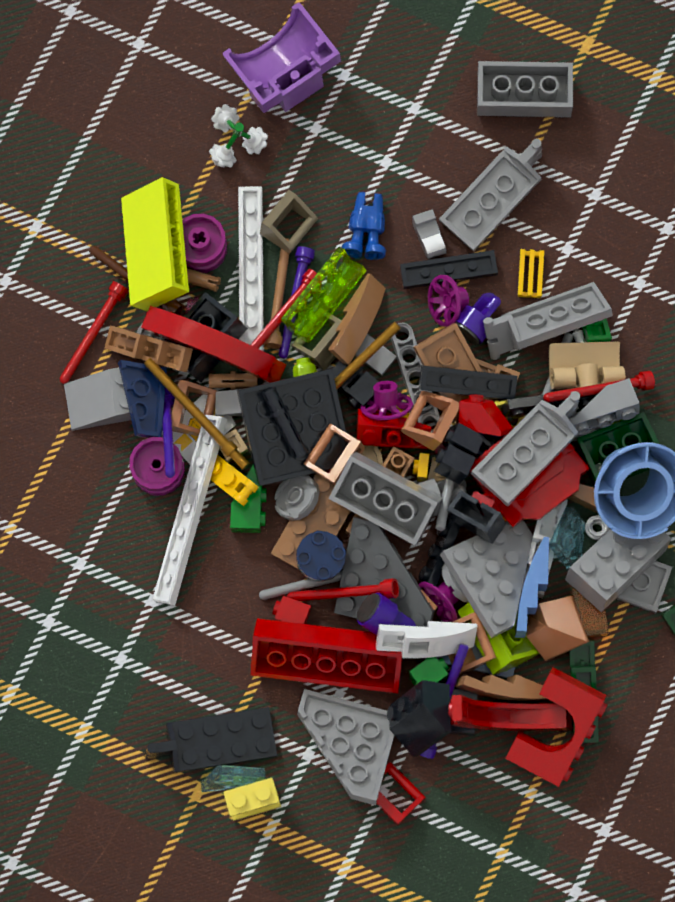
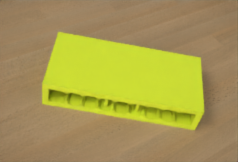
(154, 244)

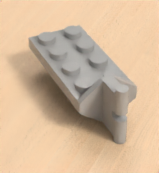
(493, 195)
(545, 319)
(528, 449)

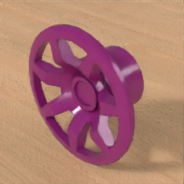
(450, 300)
(387, 398)
(443, 599)

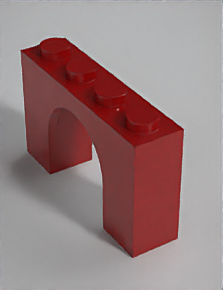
(554, 761)

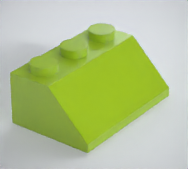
(507, 648)

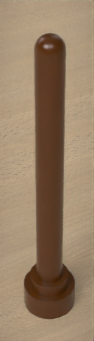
(172, 306)

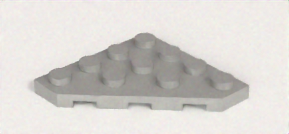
(492, 574)
(351, 739)

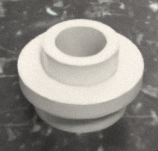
(589, 527)

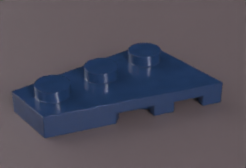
(144, 398)

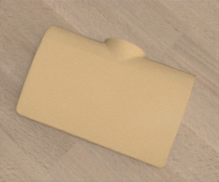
(584, 364)

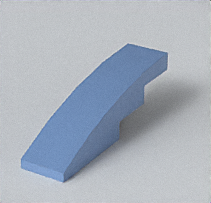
(535, 581)

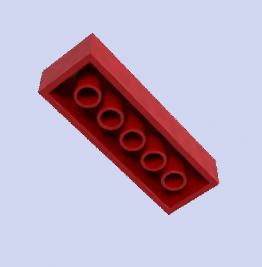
(323, 656)

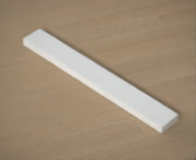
(251, 263)
(188, 515)

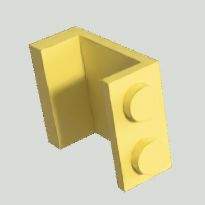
(252, 799)

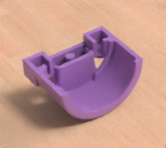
(288, 64)

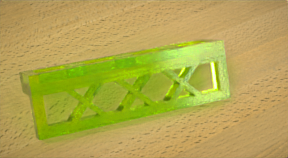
(325, 298)

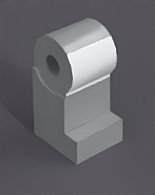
(429, 234)

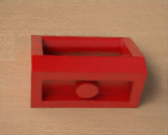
(387, 807)

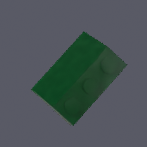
(601, 443)

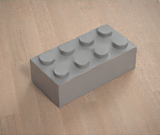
(524, 89)
(385, 498)
(613, 566)

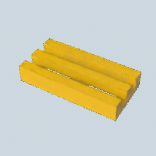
(531, 254)

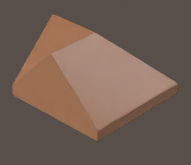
(556, 628)

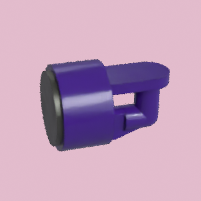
(471, 318)
(380, 610)

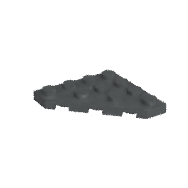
(370, 561)

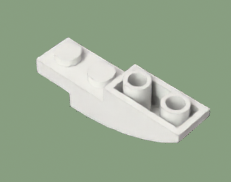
(426, 642)

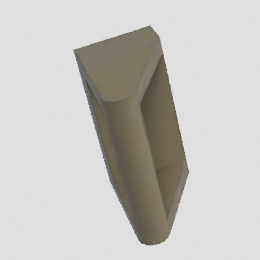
(288, 202)
(320, 354)

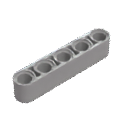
(410, 370)

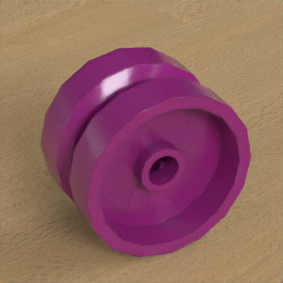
(204, 242)
(152, 480)

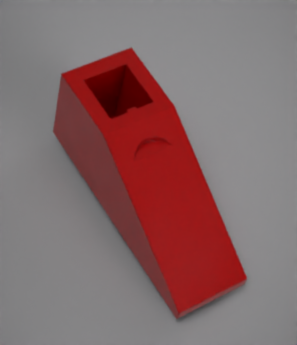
(386, 432)

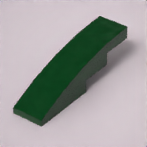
(584, 669)

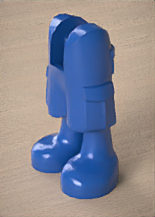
(369, 220)

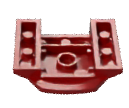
(546, 491)

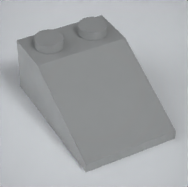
(97, 400)

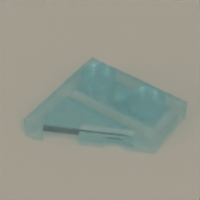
(568, 537)
(231, 777)

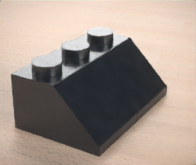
(214, 315)
(421, 716)

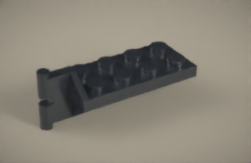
(217, 740)

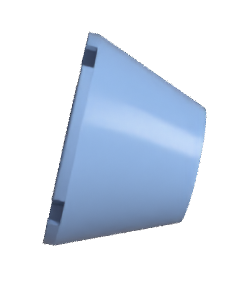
(649, 509)

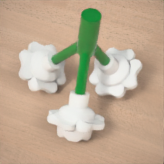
(225, 119)

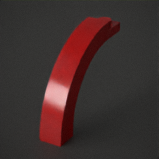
(213, 343)
(508, 716)

